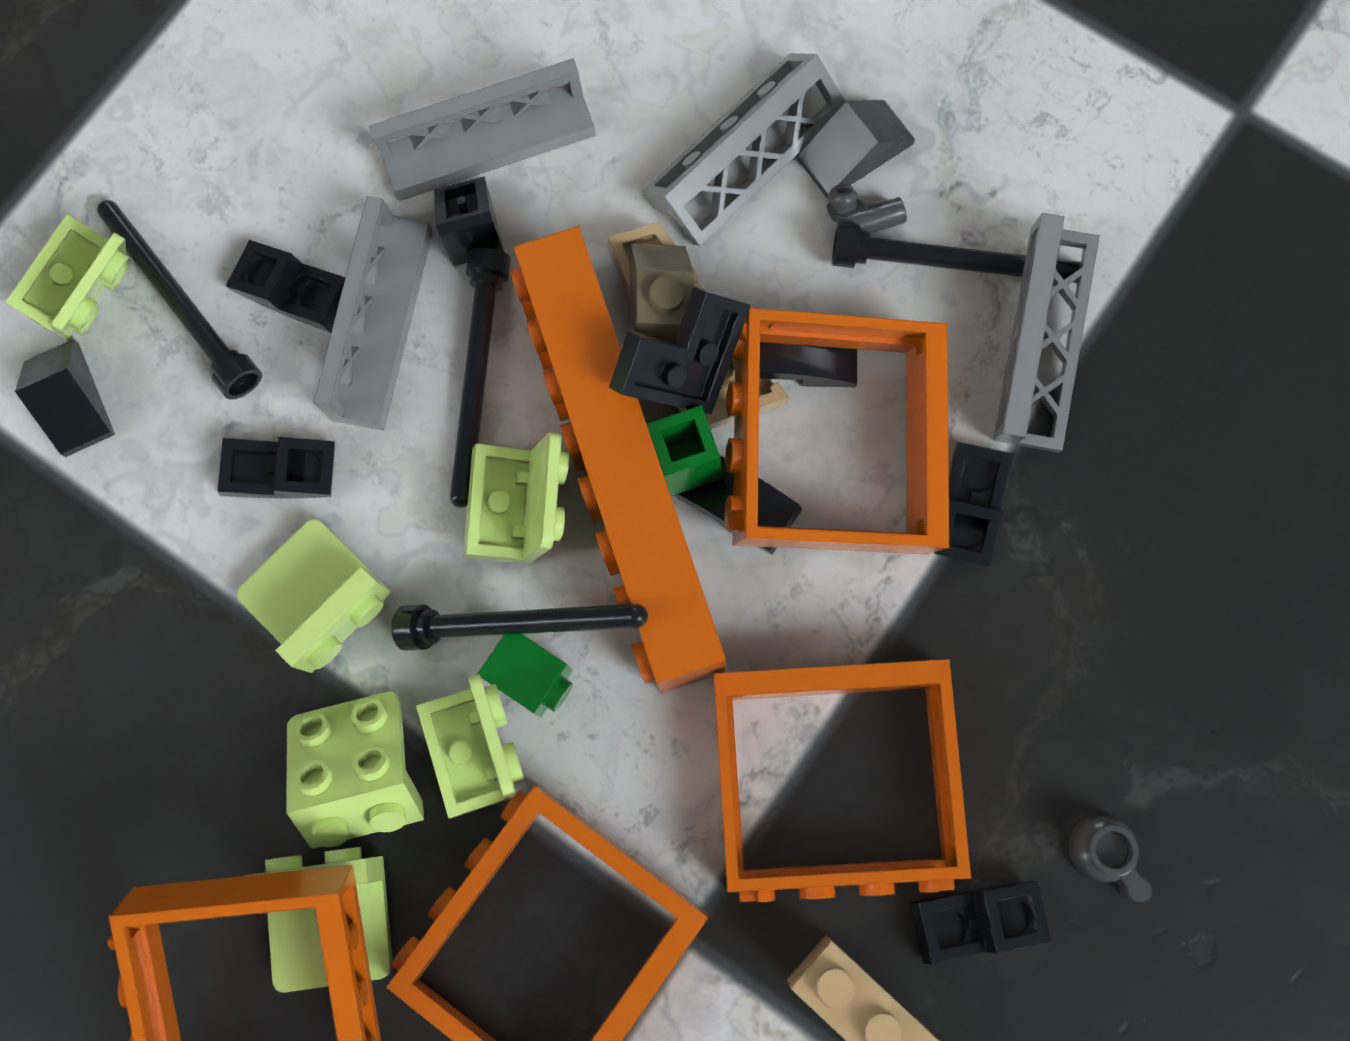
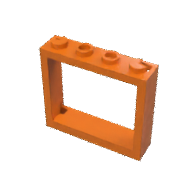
(925, 428)
(485, 863)
(871, 877)
(333, 893)

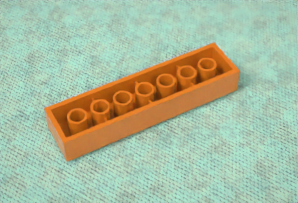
(623, 470)

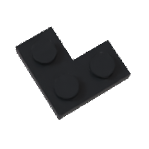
(692, 366)

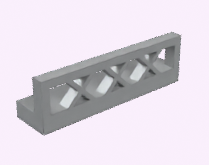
(733, 133)
(485, 134)
(373, 317)
(1031, 328)

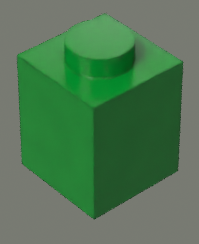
(686, 450)
(527, 674)

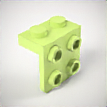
(69, 277)
(515, 501)
(313, 596)
(467, 748)
(349, 771)
(295, 935)

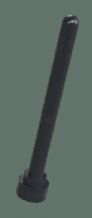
(857, 246)
(487, 272)
(232, 372)
(421, 627)

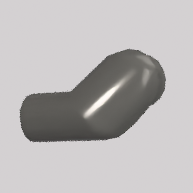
(847, 208)

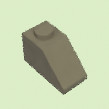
(659, 289)

